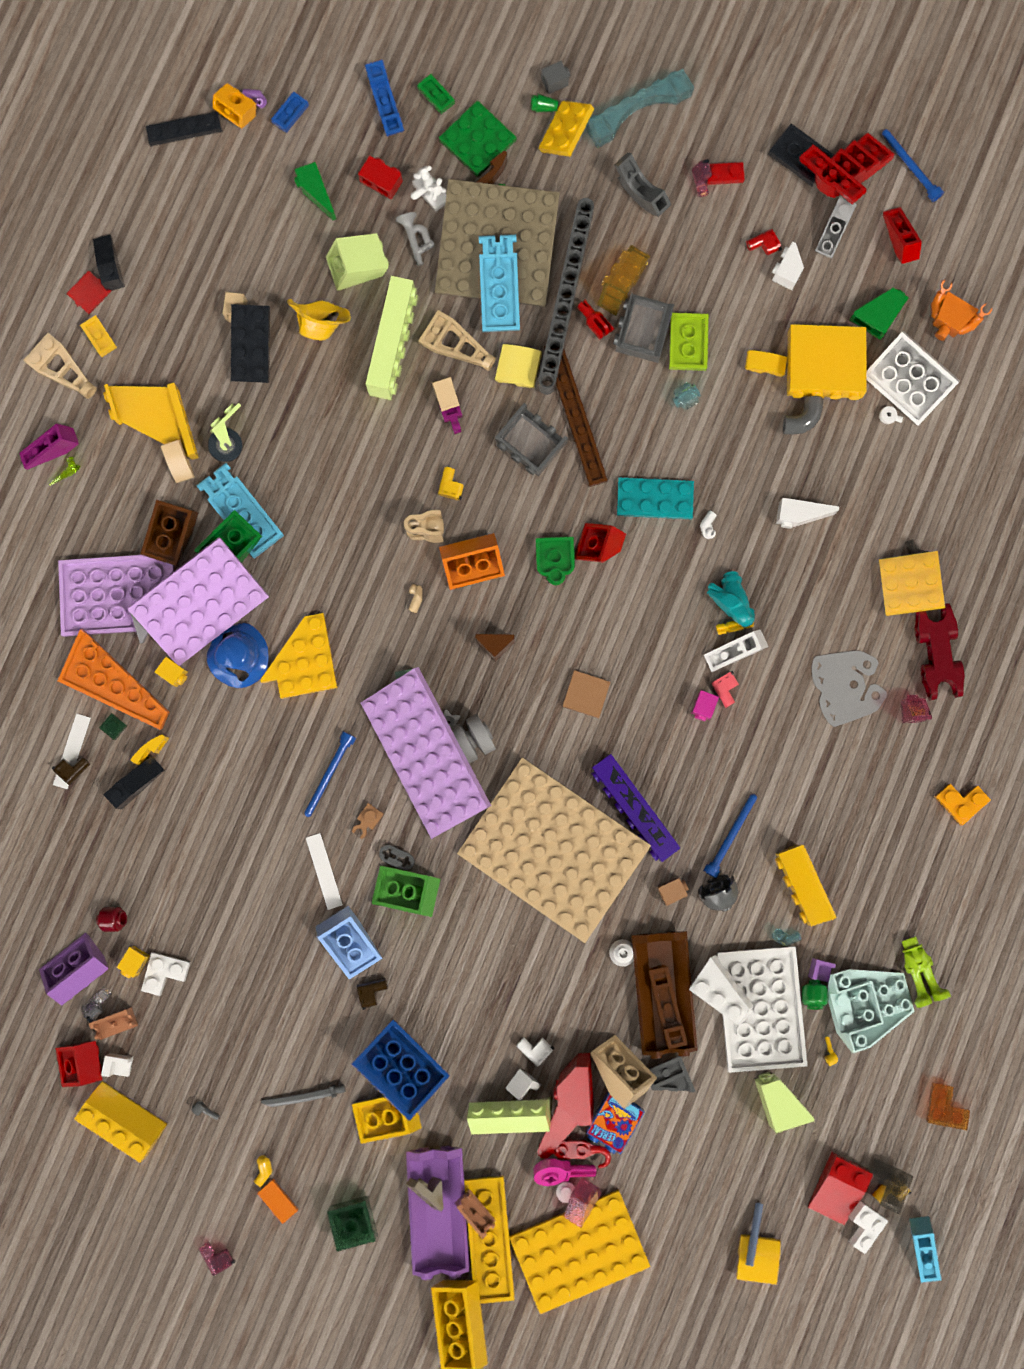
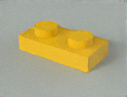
(98, 336)

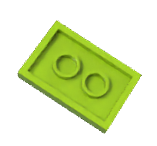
(688, 341)

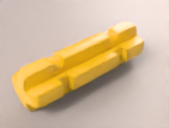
(731, 626)

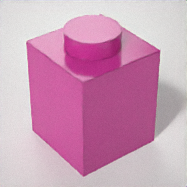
(704, 706)

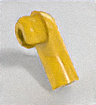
(265, 1170)

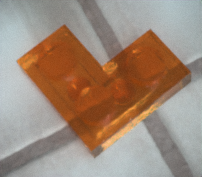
(940, 1109)

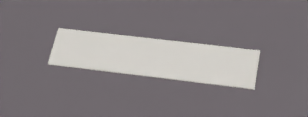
(73, 744)
(324, 871)

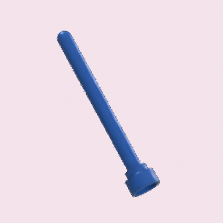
(933, 191)
(346, 741)
(713, 867)

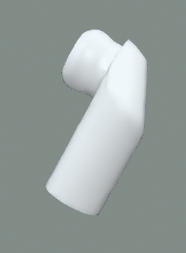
(706, 526)

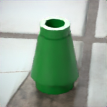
(542, 103)

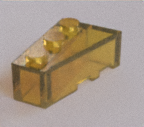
(622, 278)

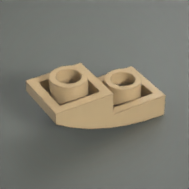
(177, 462)

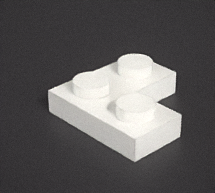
(159, 968)
(869, 1228)

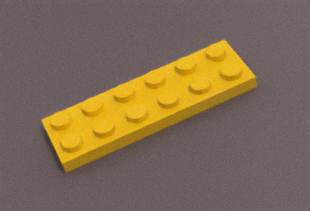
(492, 1254)

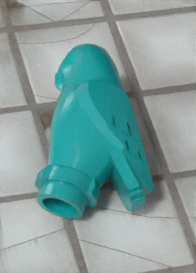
(733, 599)

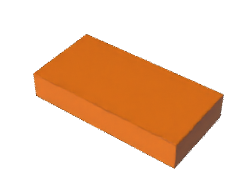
(278, 1201)

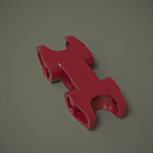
(941, 664)

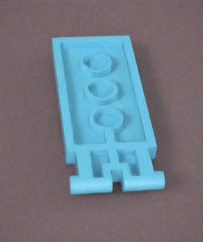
(499, 284)
(230, 495)

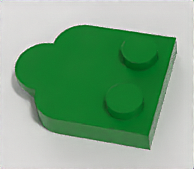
(555, 558)

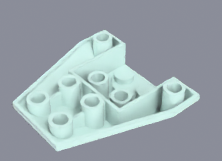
(867, 1005)

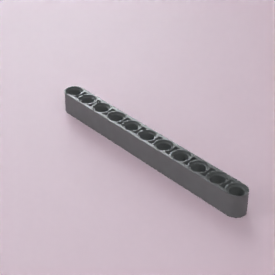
(566, 287)

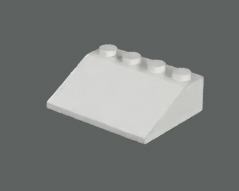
(911, 378)

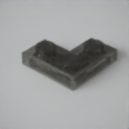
(897, 1185)

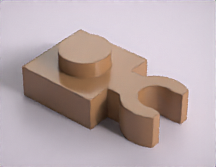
(369, 818)

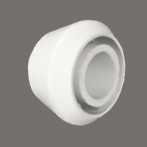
(618, 947)

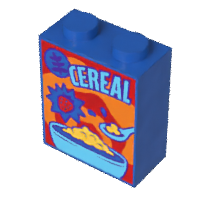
(614, 1124)

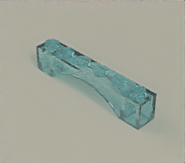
(670, 90)

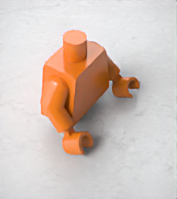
(953, 314)

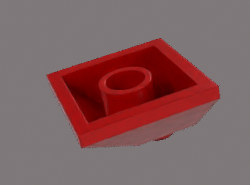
(599, 543)

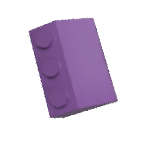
(73, 969)

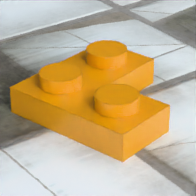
(960, 807)

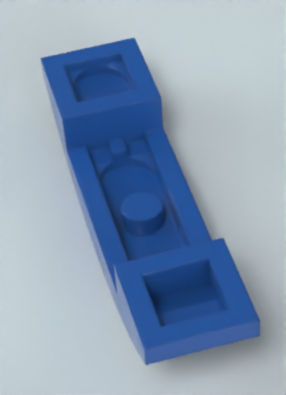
(384, 98)

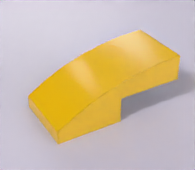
(766, 362)
(154, 745)

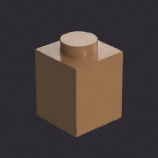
(673, 891)

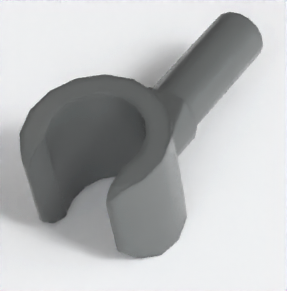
(200, 1107)

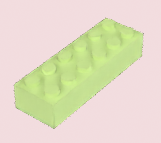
(391, 338)

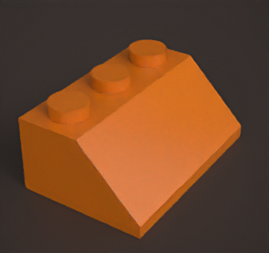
(472, 561)

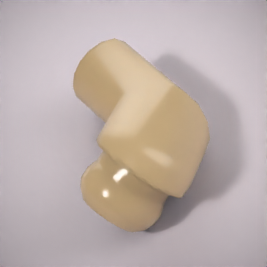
(417, 598)

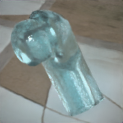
(785, 939)

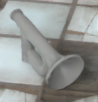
(407, 221)

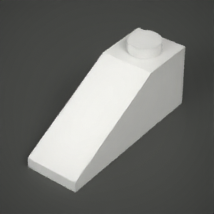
(798, 512)
(736, 650)

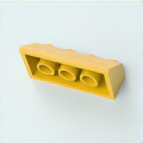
(805, 885)
(121, 1121)

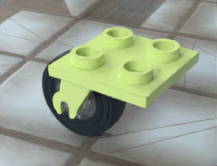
(224, 442)

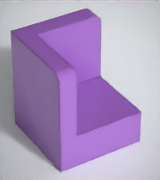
(820, 969)

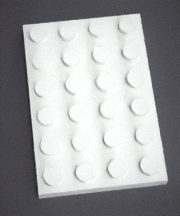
(774, 1028)

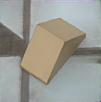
(445, 393)

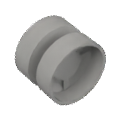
(476, 736)

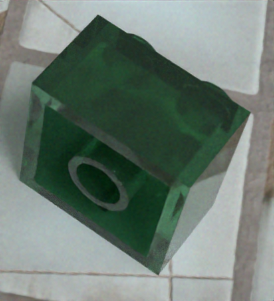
(352, 1223)

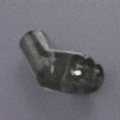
(912, 549)

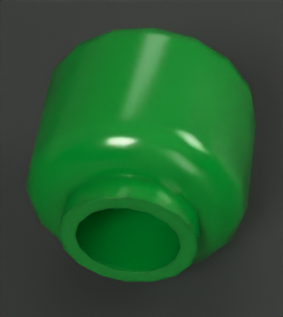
(814, 995)

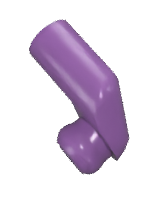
(256, 96)

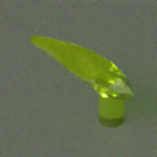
(69, 471)

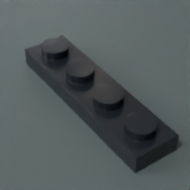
(184, 128)

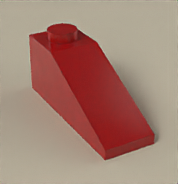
(902, 235)

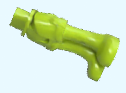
(916, 962)

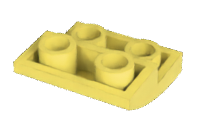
(518, 365)

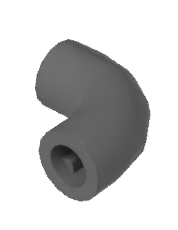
(807, 419)

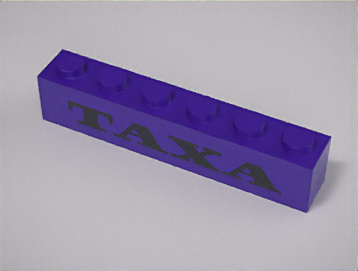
(635, 808)

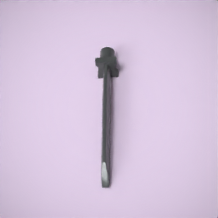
(331, 1091)

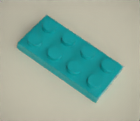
(655, 498)

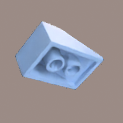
(348, 942)

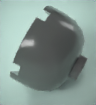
(719, 893)

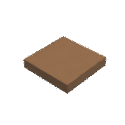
(586, 694)

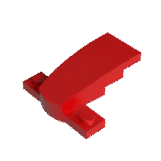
(848, 167)

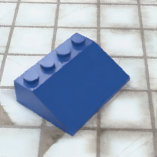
(400, 1070)

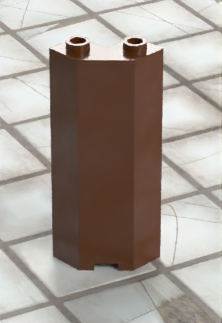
(655, 952)

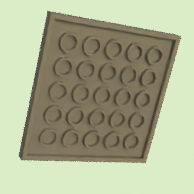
(496, 210)

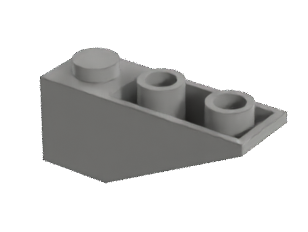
(835, 227)

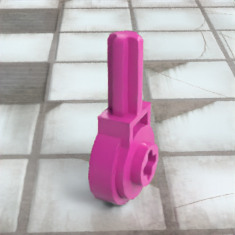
(553, 1171)

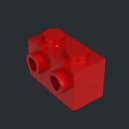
(380, 177)

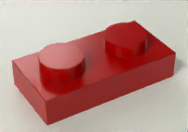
(726, 173)

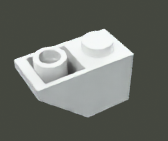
(790, 267)

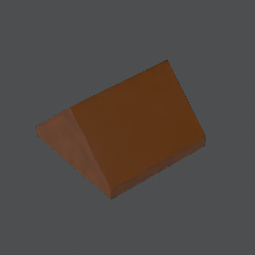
(495, 644)

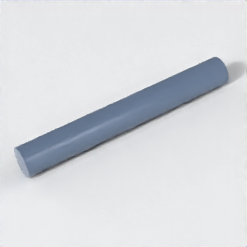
(754, 1234)

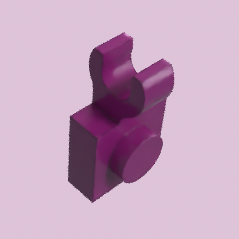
(453, 415)

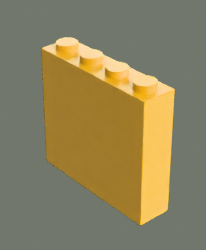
(826, 361)

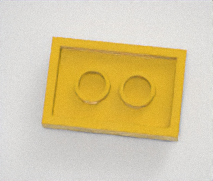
(566, 128)

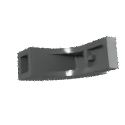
(639, 188)

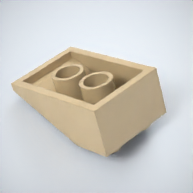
(622, 1071)

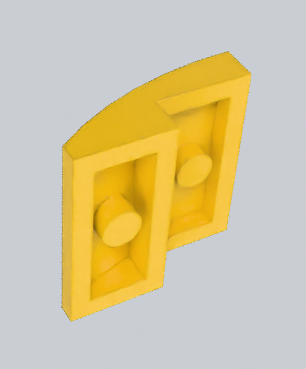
(765, 1263)

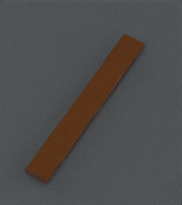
(579, 423)

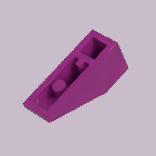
(50, 445)

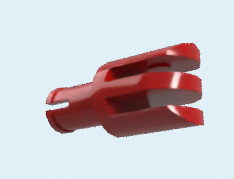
(595, 320)

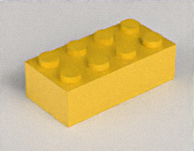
(459, 1324)

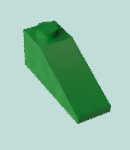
(313, 188)

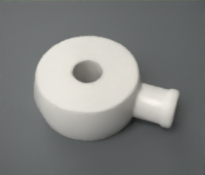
(892, 415)

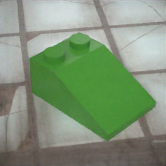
(406, 891)

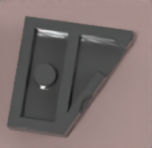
(671, 1076)

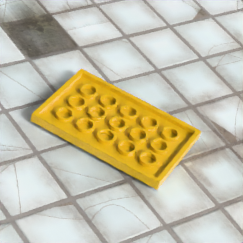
(574, 1261)

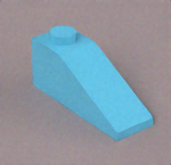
(925, 1249)

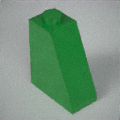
(880, 312)

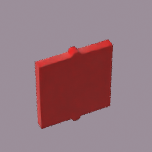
(88, 292)

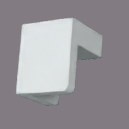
(117, 1065)
(521, 1084)

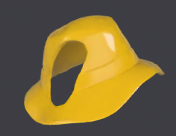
(311, 318)

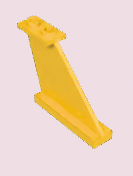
(153, 412)

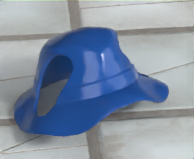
(241, 650)

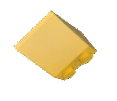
(380, 1120)

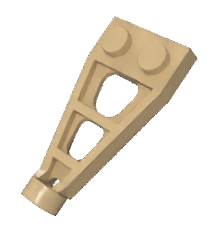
(438, 329)
(43, 355)

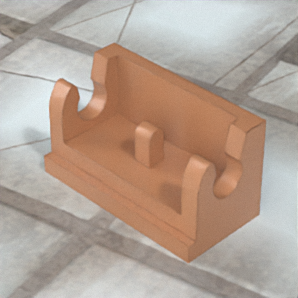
(114, 1024)
(475, 1213)

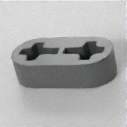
(394, 861)

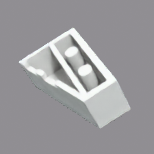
(721, 992)

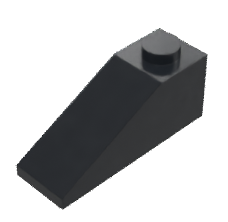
(108, 263)
(133, 783)

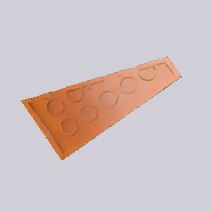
(100, 676)

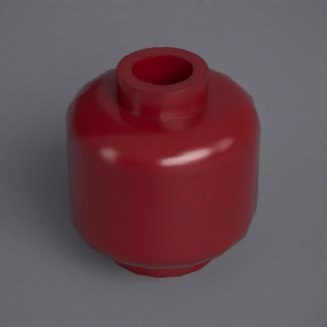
(111, 919)

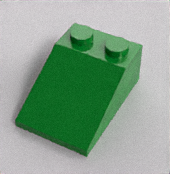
(236, 534)

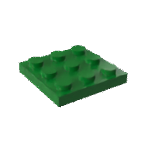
(477, 138)

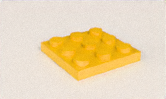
(911, 583)

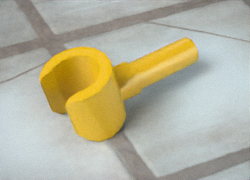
(832, 1058)

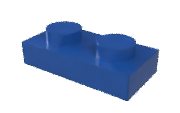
(290, 112)

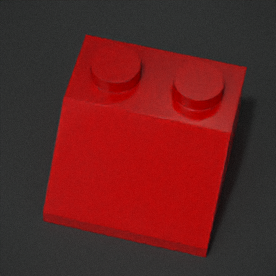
(79, 1064)

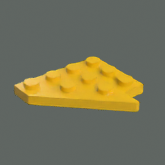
(304, 661)

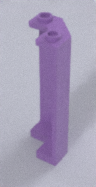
(437, 1236)

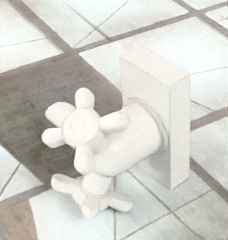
(429, 188)

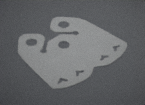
(836, 687)

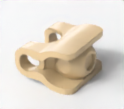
(429, 526)

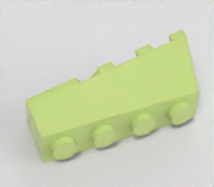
(510, 1116)

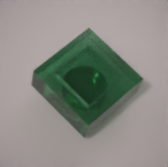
(113, 726)

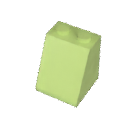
(356, 260)
(780, 1105)

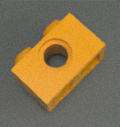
(234, 105)

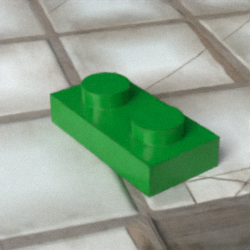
(436, 94)

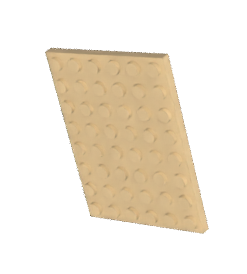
(554, 850)

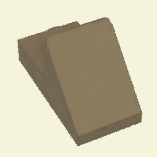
(429, 1193)

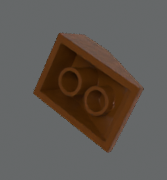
(168, 532)

